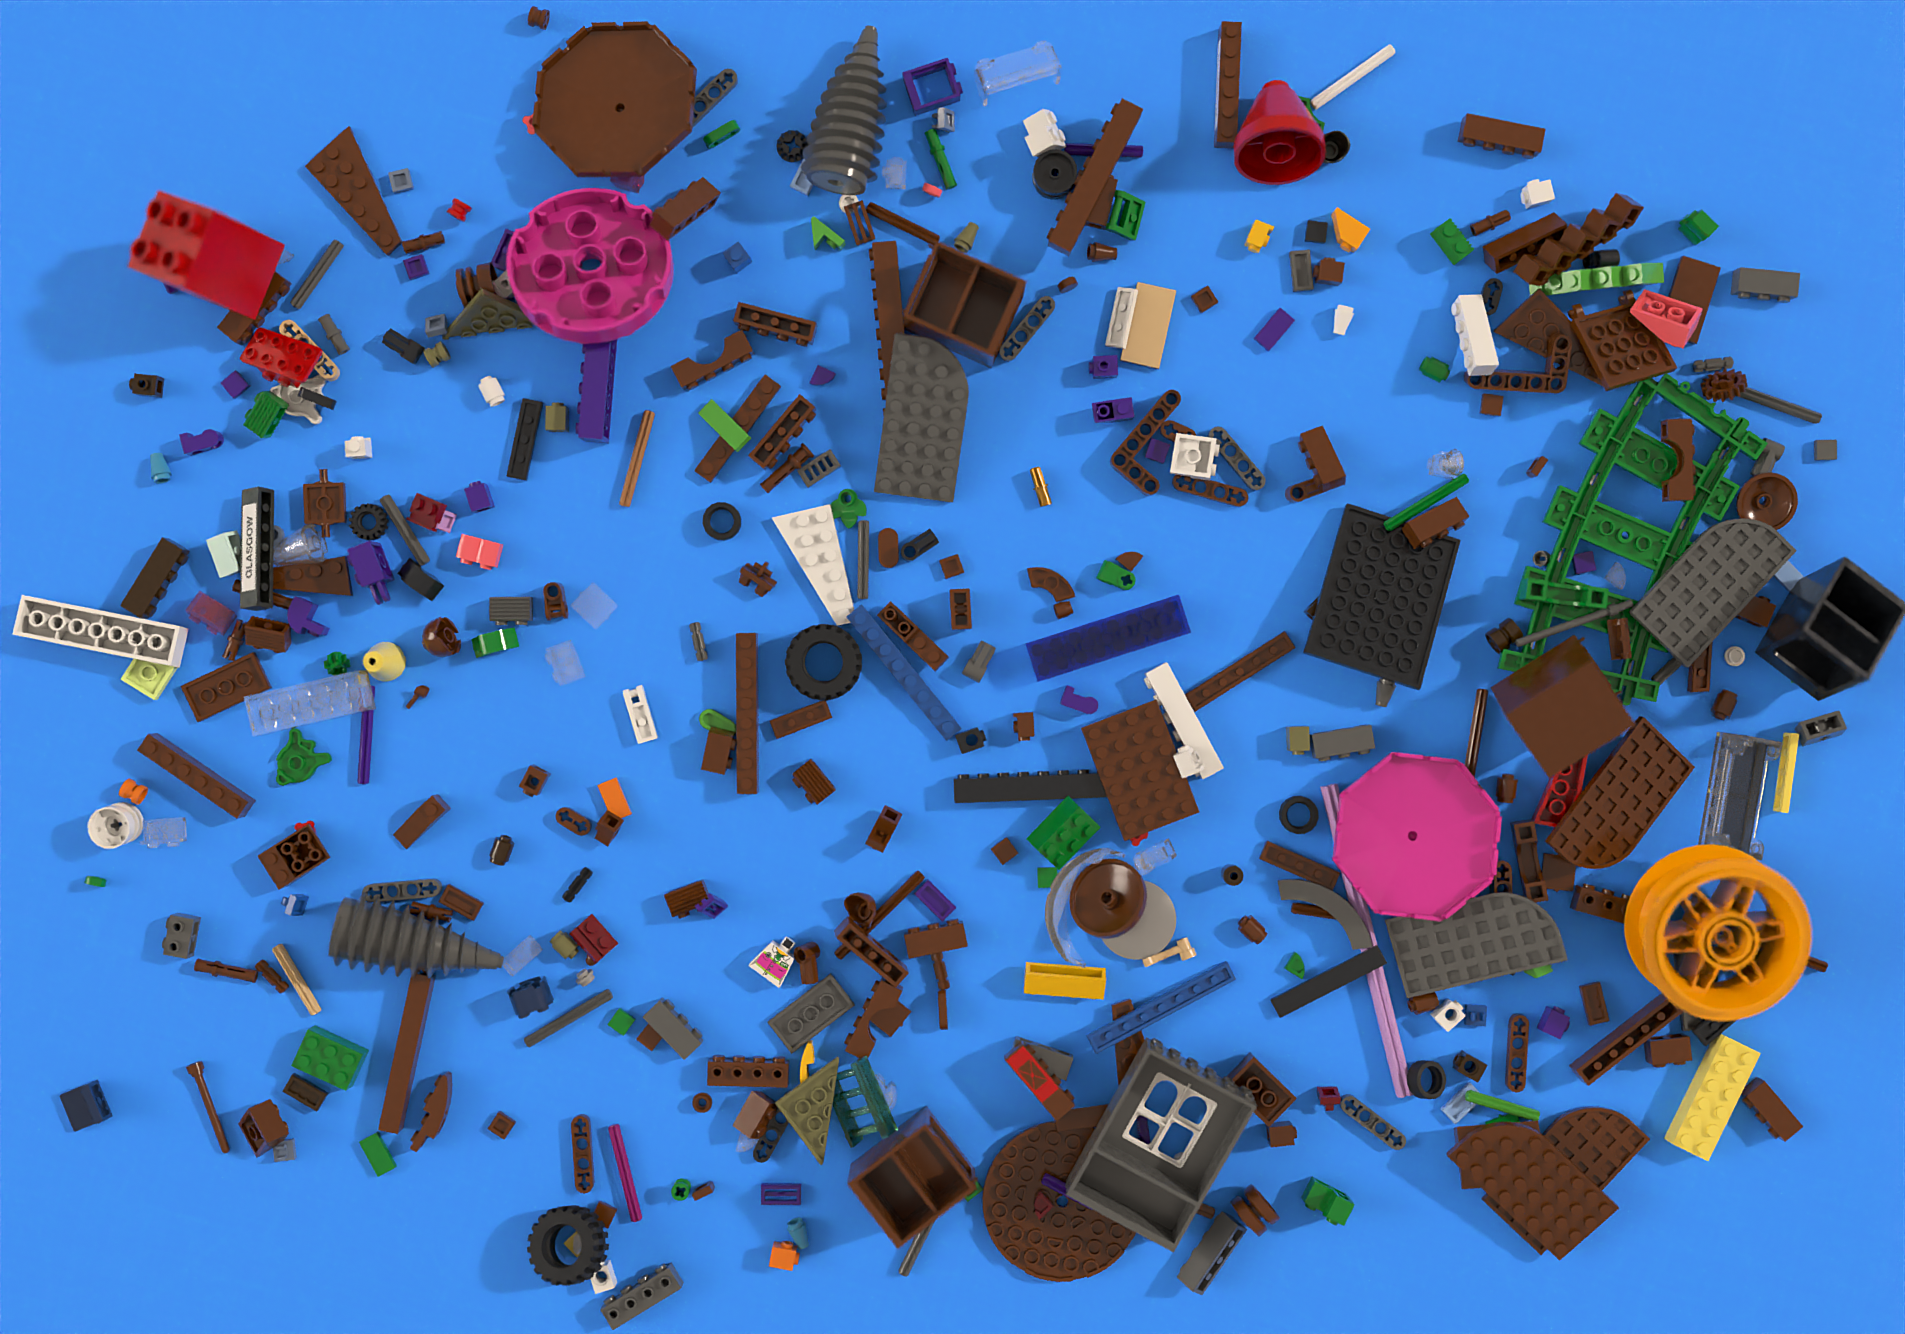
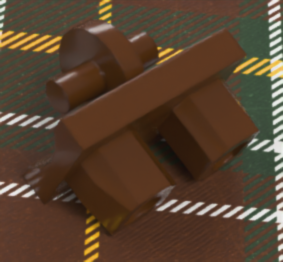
(758, 574)

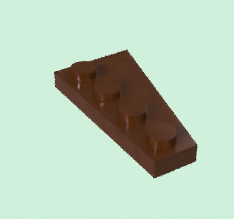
(324, 577)

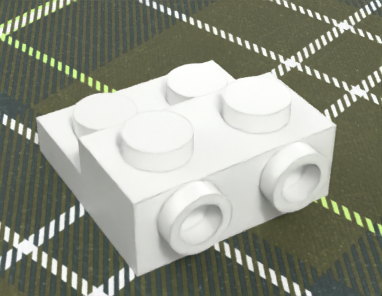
(1194, 456)

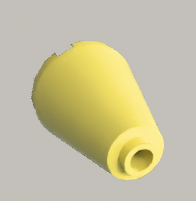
(385, 661)

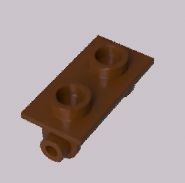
(1619, 639)

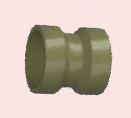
(437, 354)

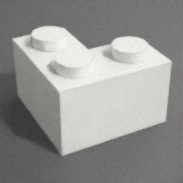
(1043, 133)

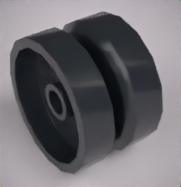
(1054, 162)

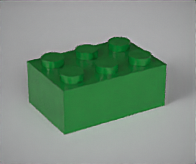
(1063, 833)
(330, 1057)

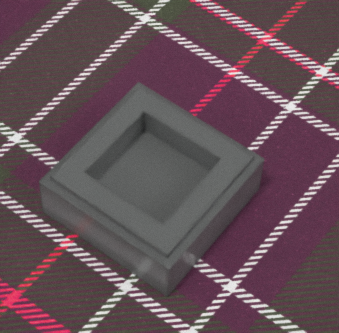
(1825, 449)

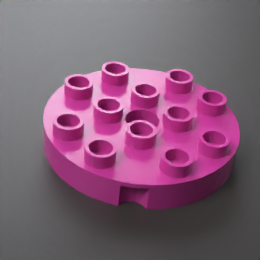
(599, 303)

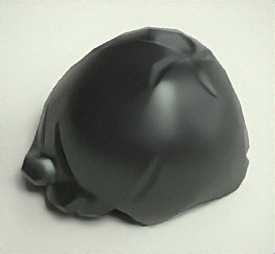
(1336, 146)

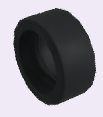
(721, 506)
(1313, 814)
(1414, 1079)

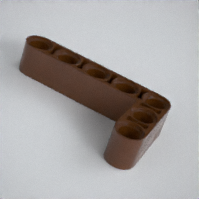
(1525, 377)
(1141, 440)

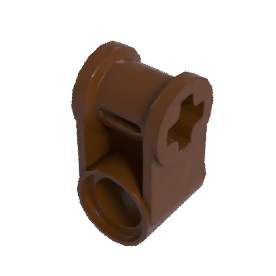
(555, 603)

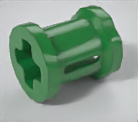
(680, 1195)

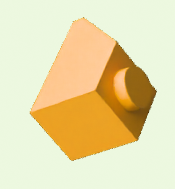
(1348, 230)

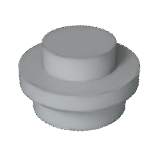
(585, 977)

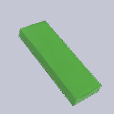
(724, 425)

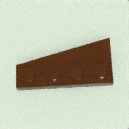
(1129, 1047)

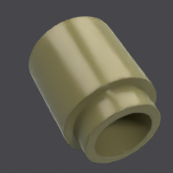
(564, 945)

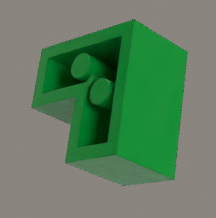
(1331, 1201)

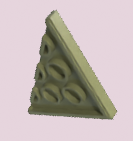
(487, 314)
(810, 1108)

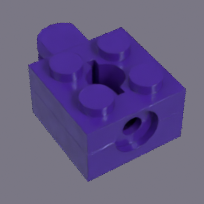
(371, 569)

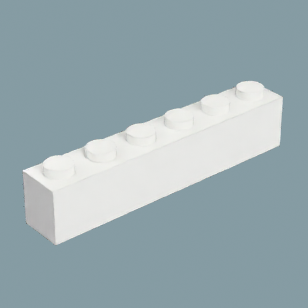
(1182, 717)

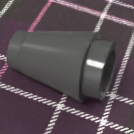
(1384, 692)

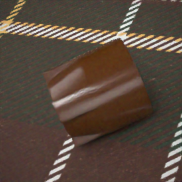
(1063, 609)

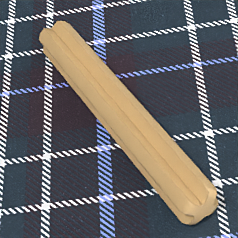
(296, 979)

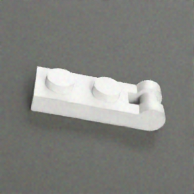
(640, 715)

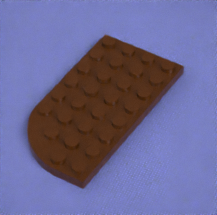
(1621, 799)
(1596, 1142)
(1534, 1183)

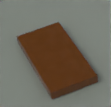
(1694, 285)
(226, 687)

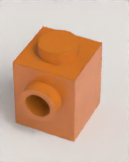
(784, 1255)

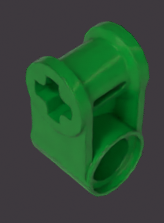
(1112, 573)

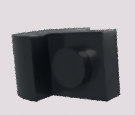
(420, 580)

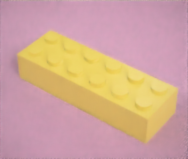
(1712, 1096)

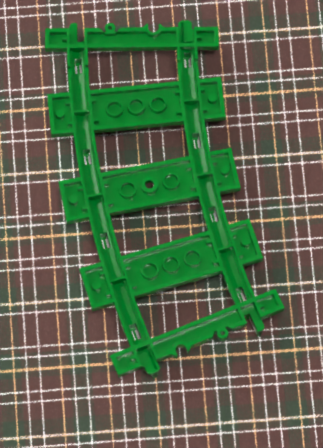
(1584, 518)

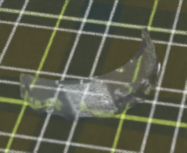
(1058, 899)

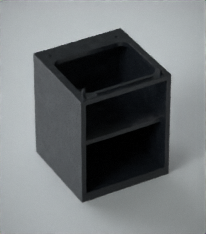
(1832, 629)

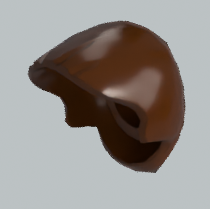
(861, 908)

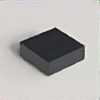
(1316, 232)

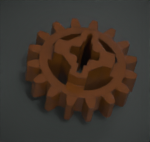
(1724, 385)

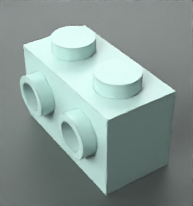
(226, 554)

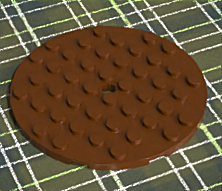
(1067, 1240)

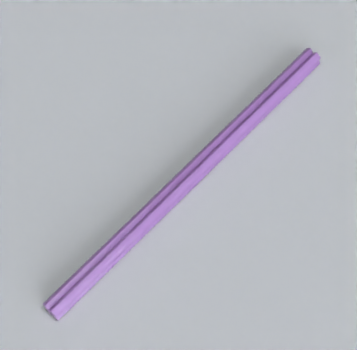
(1376, 978)

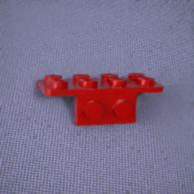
(281, 357)

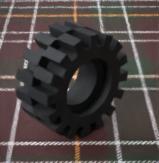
(356, 521)

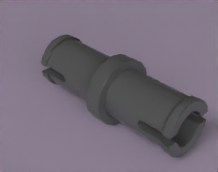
(334, 334)

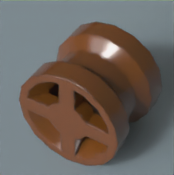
(538, 17)

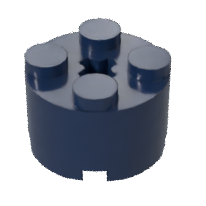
(530, 996)

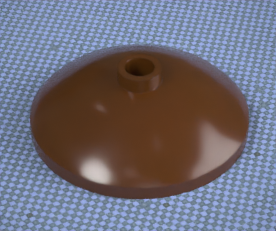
(1778, 504)

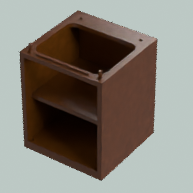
(963, 304)
(1562, 706)
(912, 1177)

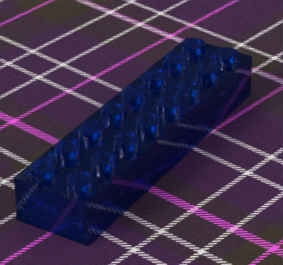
(1107, 638)

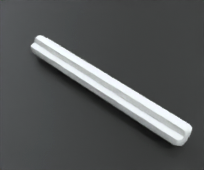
(1352, 77)

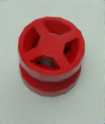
(459, 210)

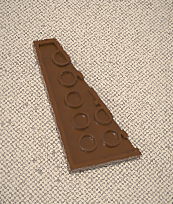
(349, 180)
(1536, 322)

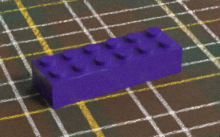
(596, 391)

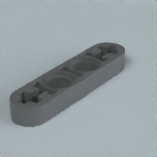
(711, 102)
(1025, 327)
(1239, 456)
(402, 892)
(1373, 1120)

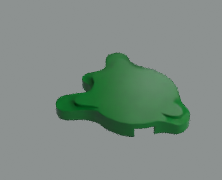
(298, 760)

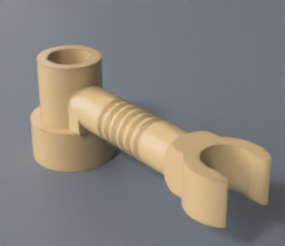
(1183, 949)

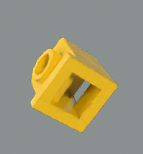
(1258, 236)

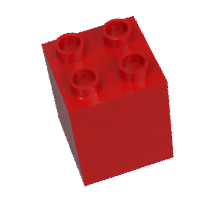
(205, 254)

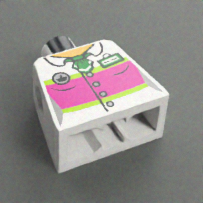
(774, 961)

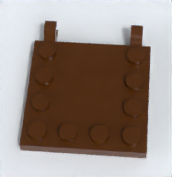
(1620, 345)

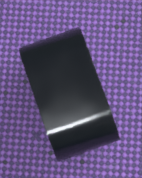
(1601, 259)

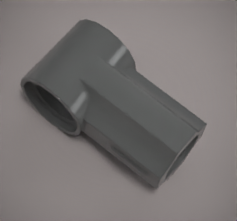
(1768, 457)
(977, 664)

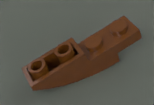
(913, 636)
(437, 1106)

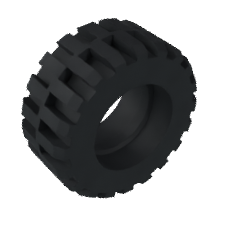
(796, 662)
(543, 1245)

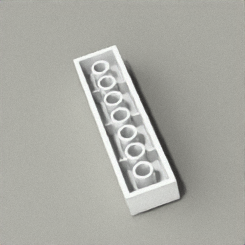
(100, 631)

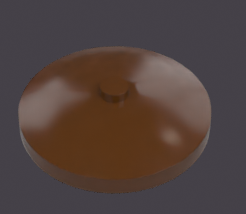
(1108, 898)

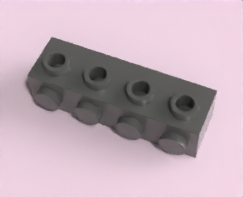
(1211, 1253)
(642, 1295)

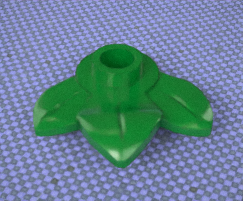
(848, 510)

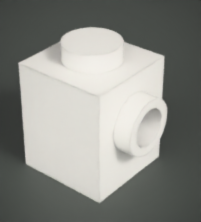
(1537, 193)

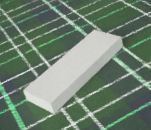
(1121, 317)

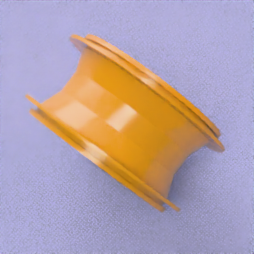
(1757, 980)

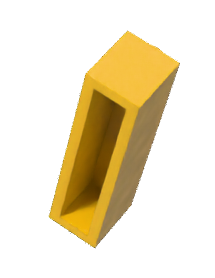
(1064, 980)

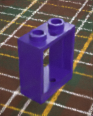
(910, 75)

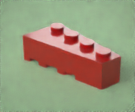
(1560, 794)

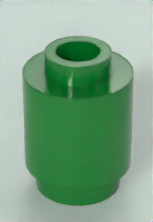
(1434, 369)

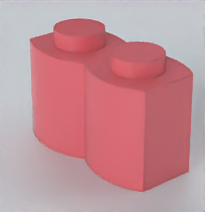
(479, 550)

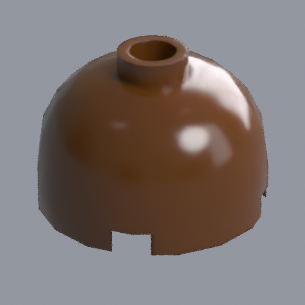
(440, 637)

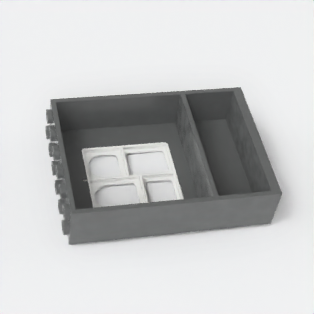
(1136, 1180)

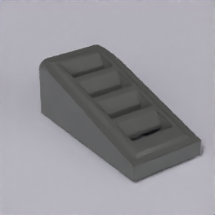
(836, 465)

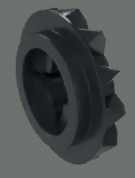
(796, 153)

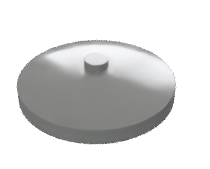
(1151, 932)

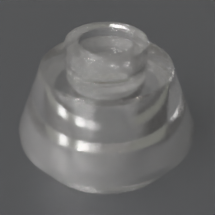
(1452, 462)

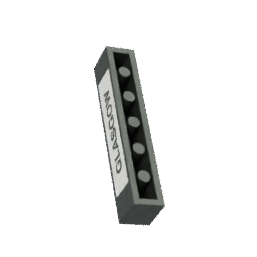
(257, 549)

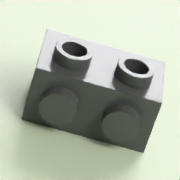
(181, 935)

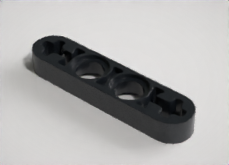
(779, 1128)

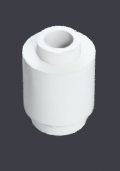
(491, 391)

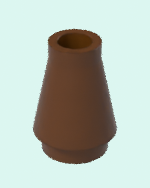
(1101, 252)

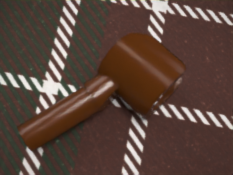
(421, 691)

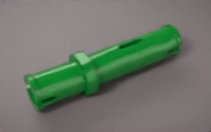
(938, 153)

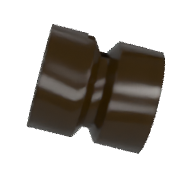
(1502, 637)

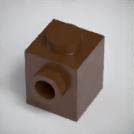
(1328, 272)
(1281, 1134)

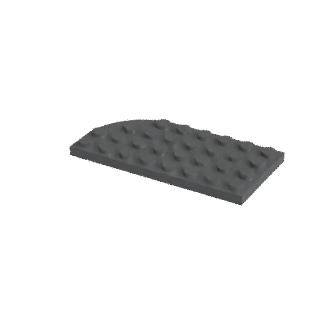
(922, 420)
(1711, 585)
(1476, 943)

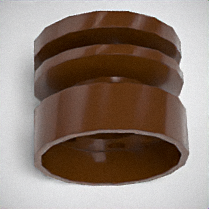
(470, 284)

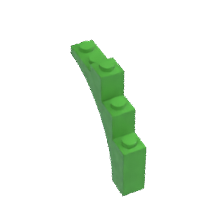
(1602, 278)

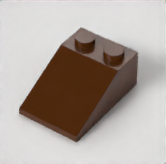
(1269, 1093)

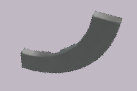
(1331, 902)

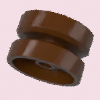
(1254, 1210)

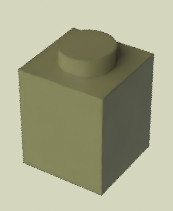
(557, 418)
(1298, 739)

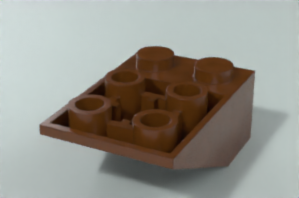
(294, 857)

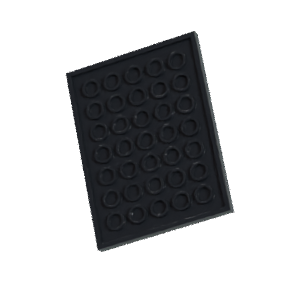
(1380, 599)

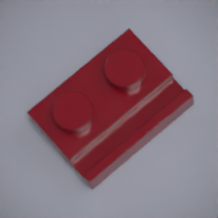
(426, 512)
(593, 938)

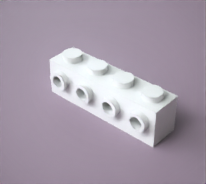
(1474, 335)

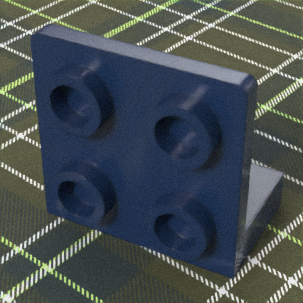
(86, 1105)

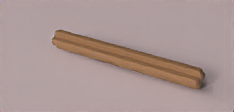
(637, 458)

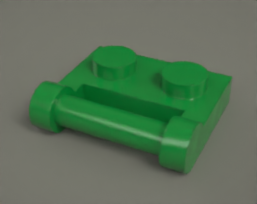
(1130, 216)

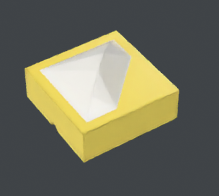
(573, 1243)

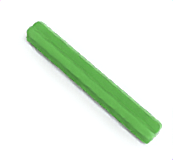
(1502, 1105)

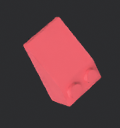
(1667, 317)

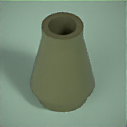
(966, 238)

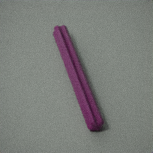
(625, 1173)

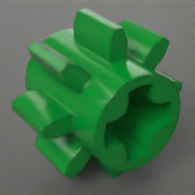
(336, 663)

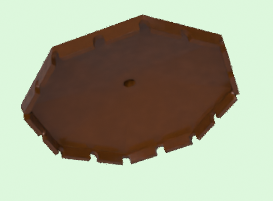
(615, 99)

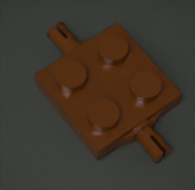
(324, 503)

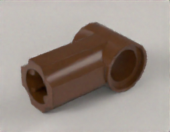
(1306, 488)
(806, 957)

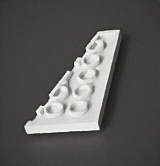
(817, 549)

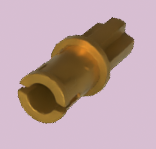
(1040, 486)

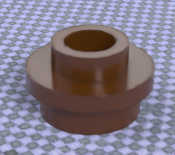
(702, 1108)

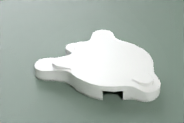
(299, 406)

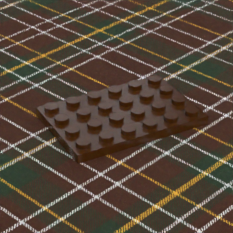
(1139, 770)

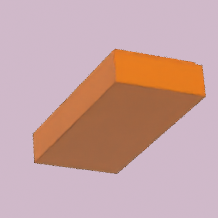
(614, 798)

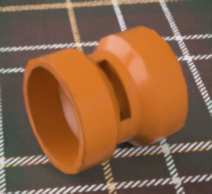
(133, 791)

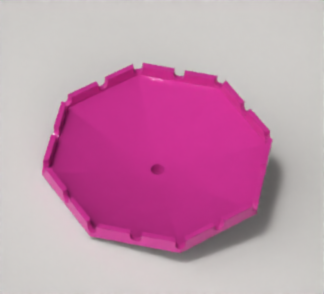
(1417, 836)

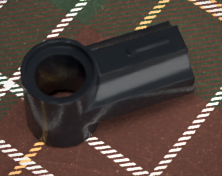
(405, 347)
(920, 544)

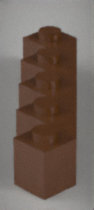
(1579, 240)

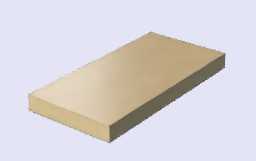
(1149, 325)

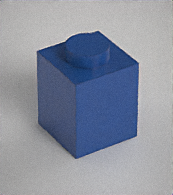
(737, 257)

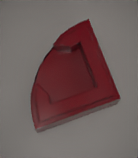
(1042, 1205)

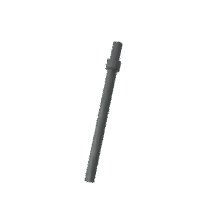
(1612, 610)

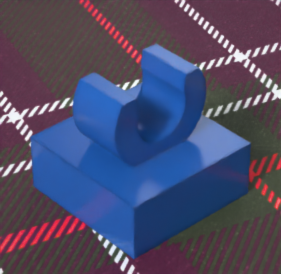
(295, 904)
(1475, 1015)

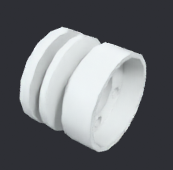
(105, 826)

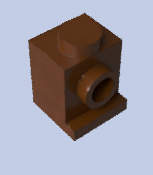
(1024, 725)
(534, 772)
(608, 827)

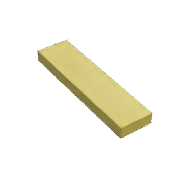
(1786, 772)

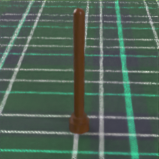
(196, 1071)

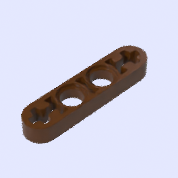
(1209, 492)
(1517, 1052)
(579, 1153)

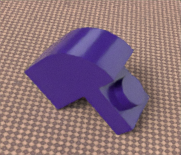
(301, 615)

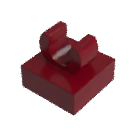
(1328, 1096)

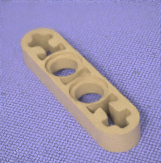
(302, 335)

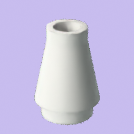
(1342, 319)

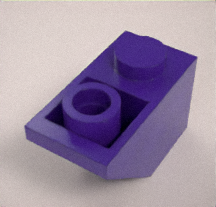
(1113, 410)

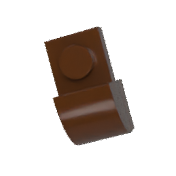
(883, 829)

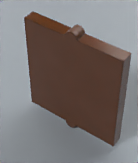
(1558, 872)
(891, 1019)

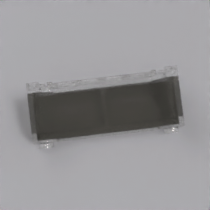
(1736, 792)

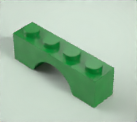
(1563, 594)

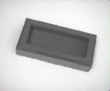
(1301, 270)

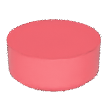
(931, 190)

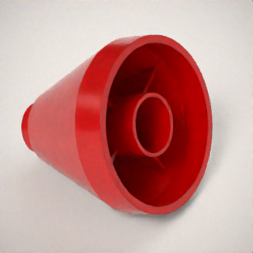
(1278, 138)

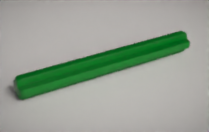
(1426, 502)

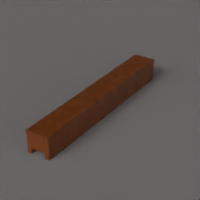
(406, 1053)

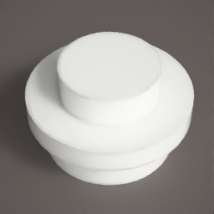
(1734, 656)

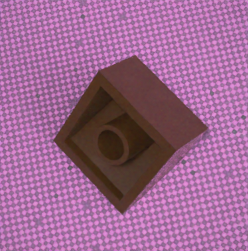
(263, 1127)

